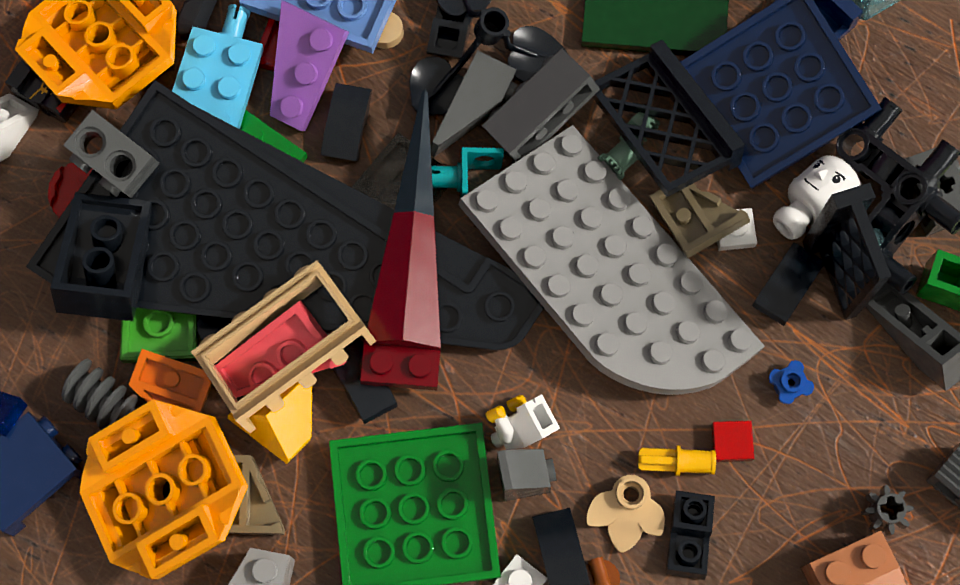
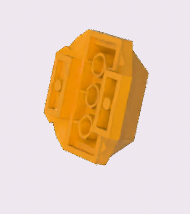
(98, 48)
(127, 479)

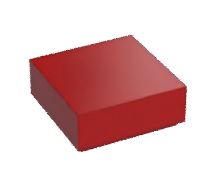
(733, 441)

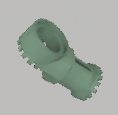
(621, 156)

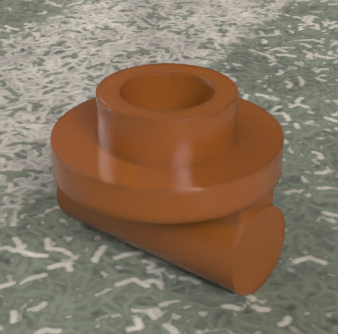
(602, 572)

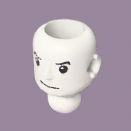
(811, 192)

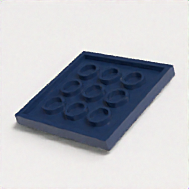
(782, 86)

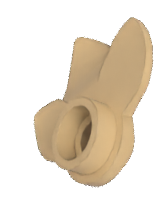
(626, 519)

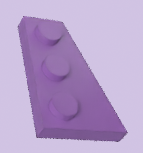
(303, 64)

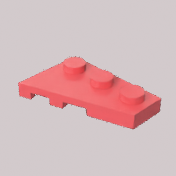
(272, 350)

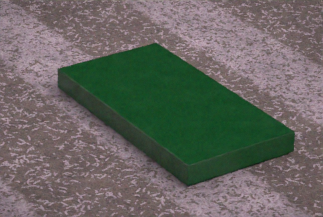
(640, 23)

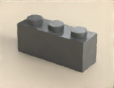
(541, 105)

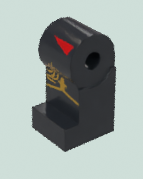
(32, 90)

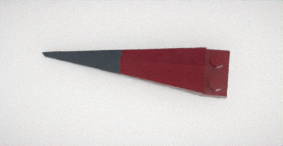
(406, 295)

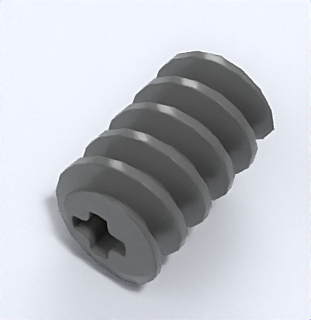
(96, 397)

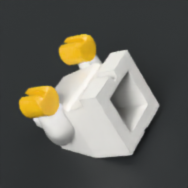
(526, 426)

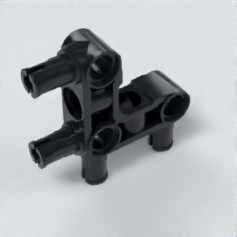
(895, 213)

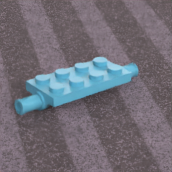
(220, 68)

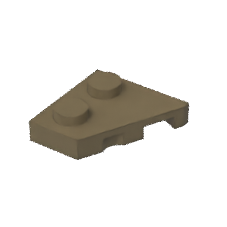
(697, 217)
(257, 511)

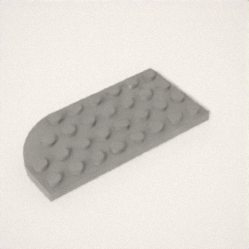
(609, 271)

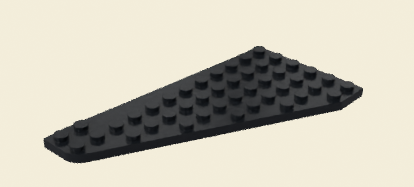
(247, 216)

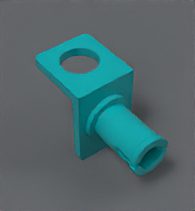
(457, 175)

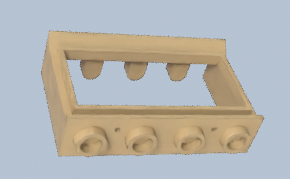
(300, 370)

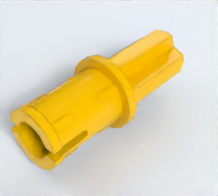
(677, 460)

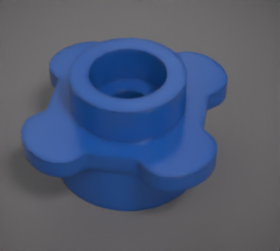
(780, 379)

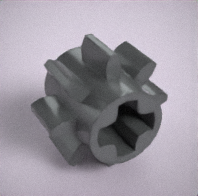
(892, 501)

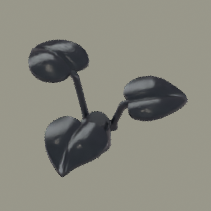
(529, 50)

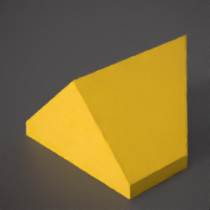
(287, 429)

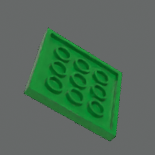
(415, 507)

